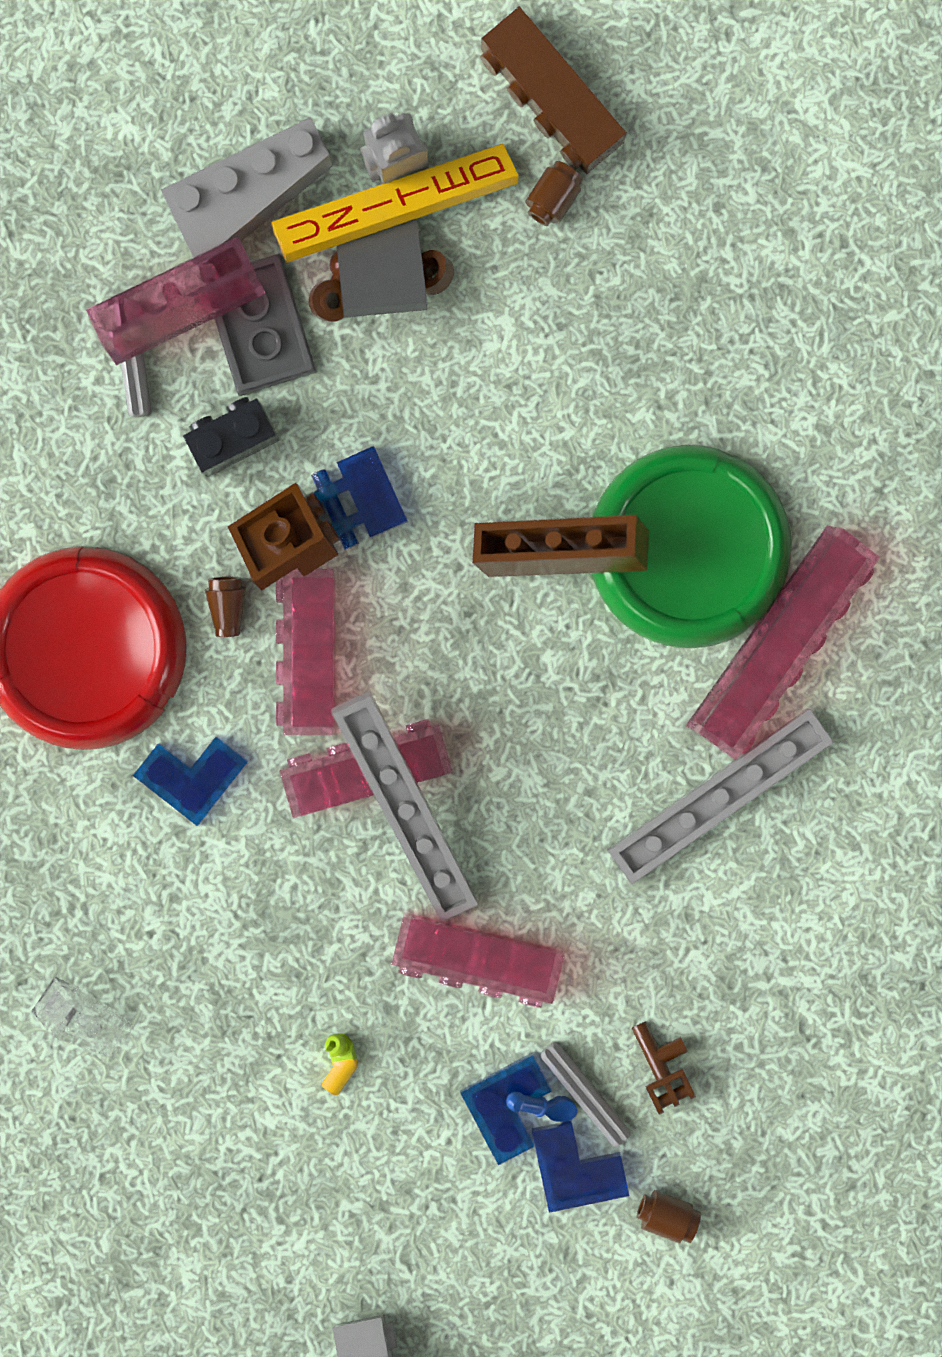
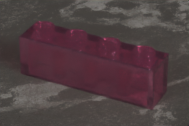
(175, 301)
(308, 652)
(339, 780)
(477, 959)

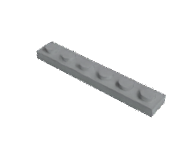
(720, 796)
(404, 806)

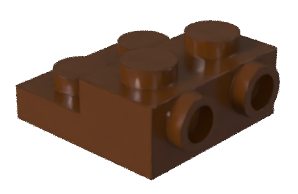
(284, 536)

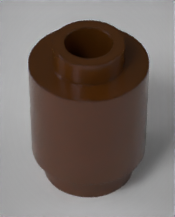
(554, 194)
(668, 1217)

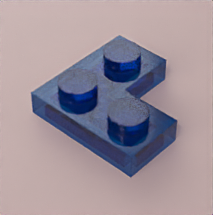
(195, 788)
(487, 1099)
(574, 1181)

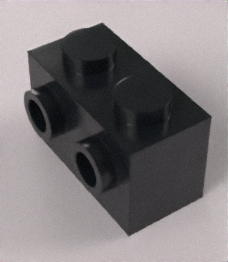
(231, 436)

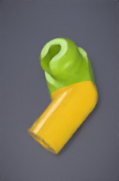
(343, 1060)

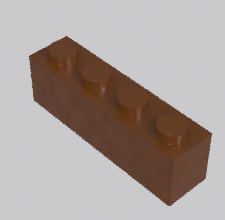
(552, 91)
(561, 546)

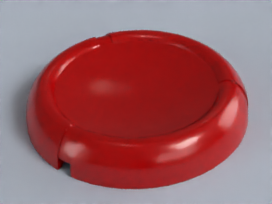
(88, 647)

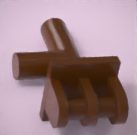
(657, 1060)

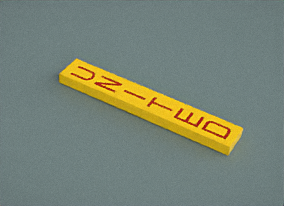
(394, 202)

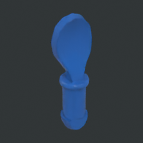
(557, 1109)

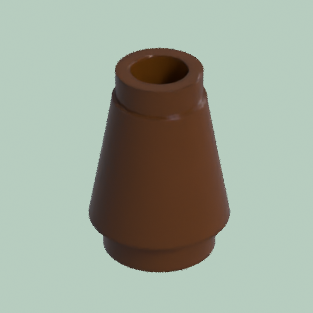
(226, 604)

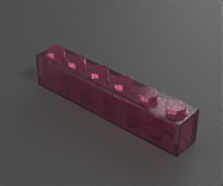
(783, 642)

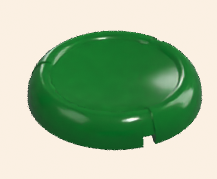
(712, 549)

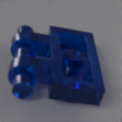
(370, 491)

